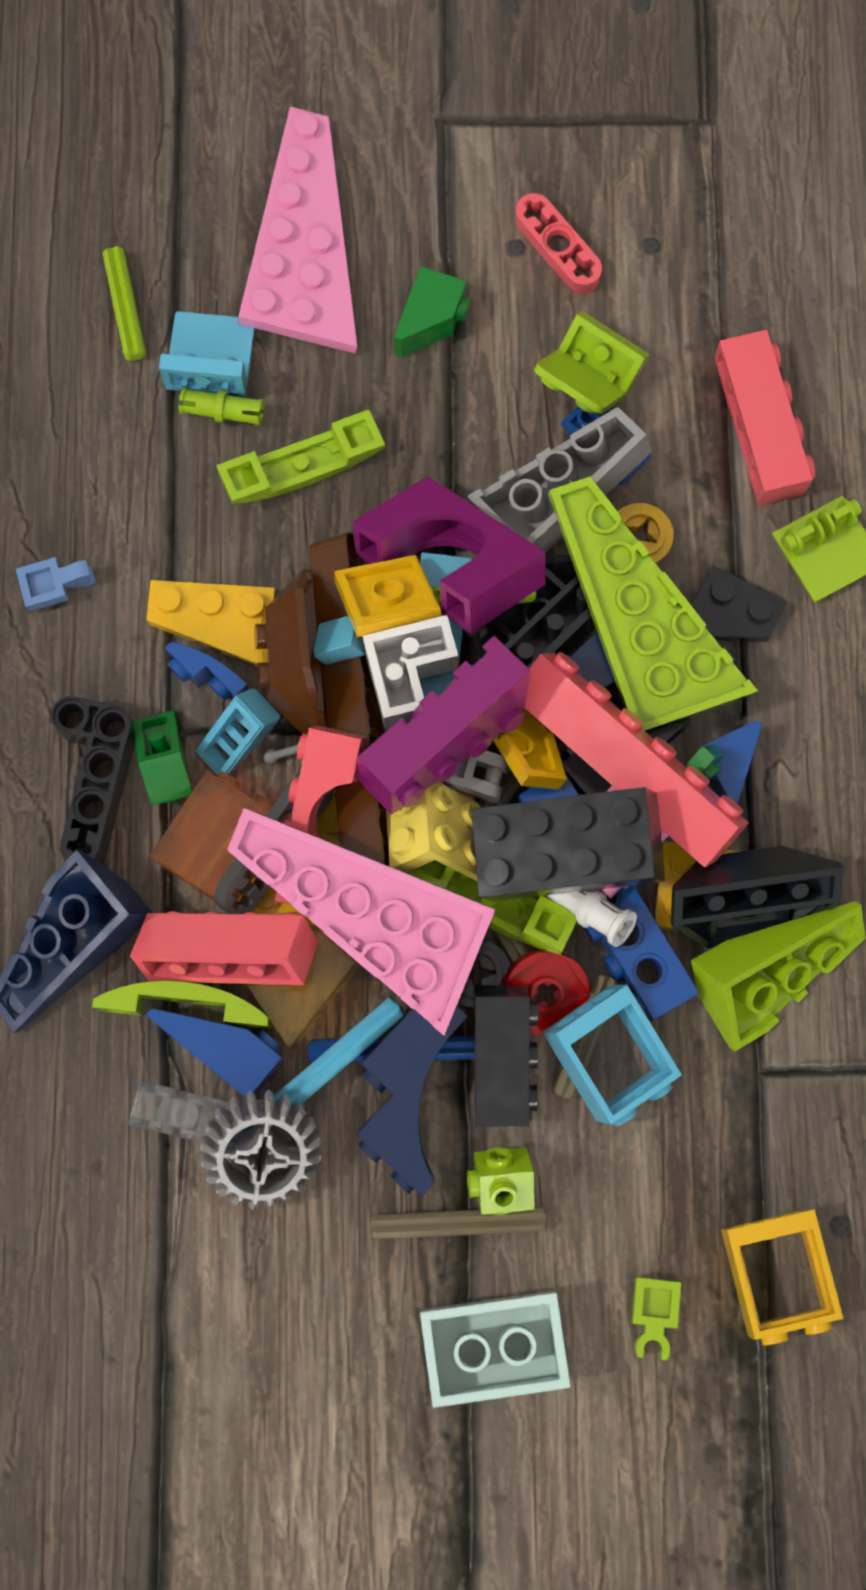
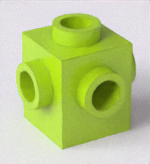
(502, 1180)

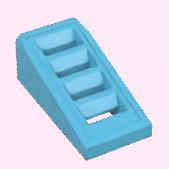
(254, 714)

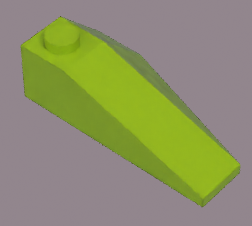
(759, 973)

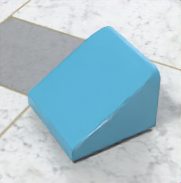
(337, 641)

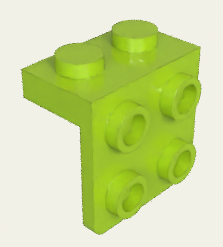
(592, 365)

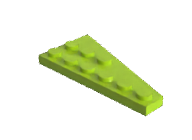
(648, 629)

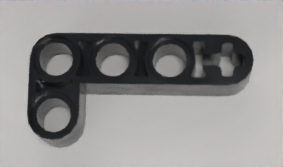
(88, 786)

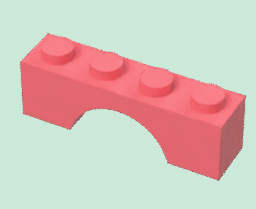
(327, 762)

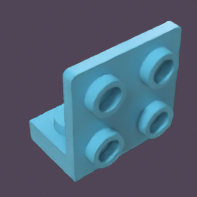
(208, 354)

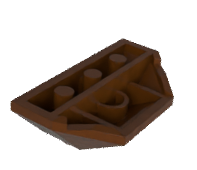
(289, 665)

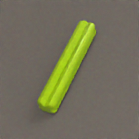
(124, 303)

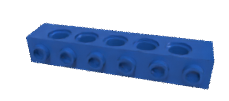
(651, 946)

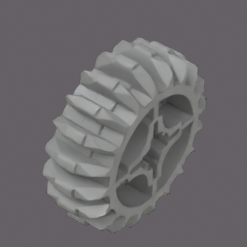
(293, 1158)

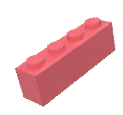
(763, 417)
(225, 948)

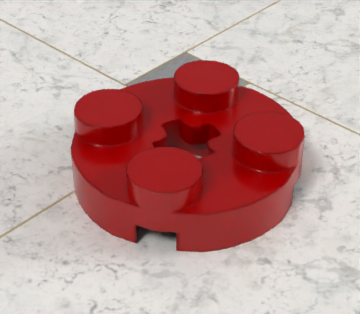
(548, 968)

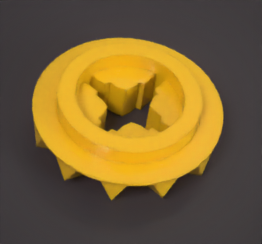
(658, 529)

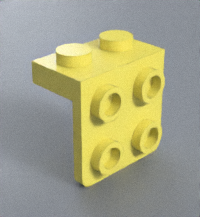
(434, 829)

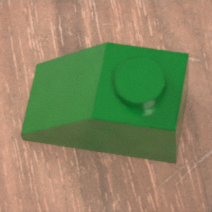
(431, 311)
(162, 758)

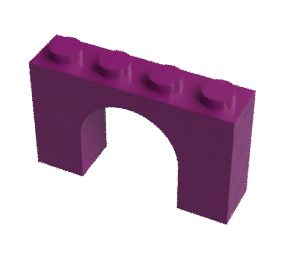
(432, 516)

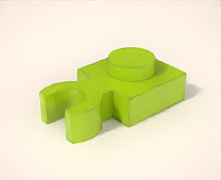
(655, 1307)

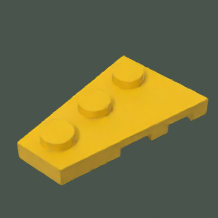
(211, 614)
(532, 754)

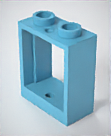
(589, 1016)

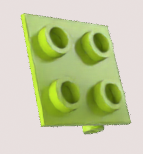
(826, 547)

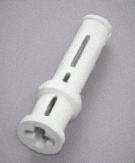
(595, 911)

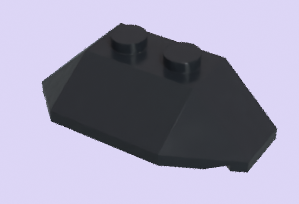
(550, 623)
(752, 893)

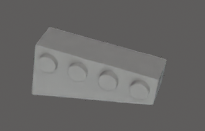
(600, 450)

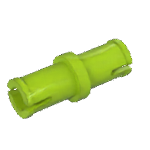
(221, 406)

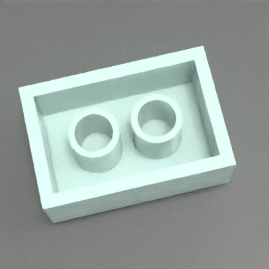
(494, 1348)

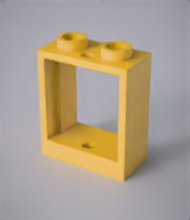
(776, 1329)

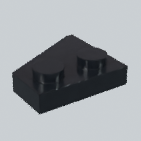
(737, 608)

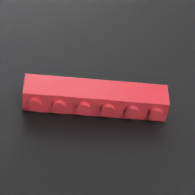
(631, 758)

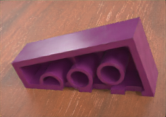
(446, 729)

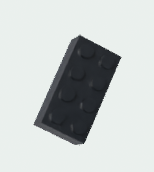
(568, 844)

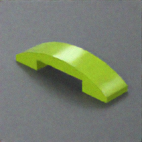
(302, 463)
(527, 920)
(131, 1000)

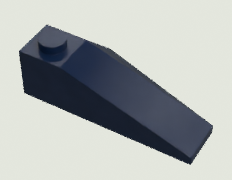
(76, 927)

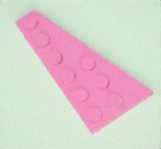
(299, 261)
(390, 922)

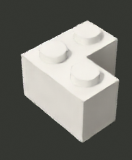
(403, 657)

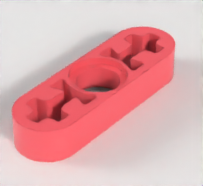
(556, 225)

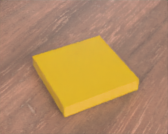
(386, 595)

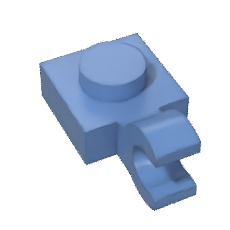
(47, 582)

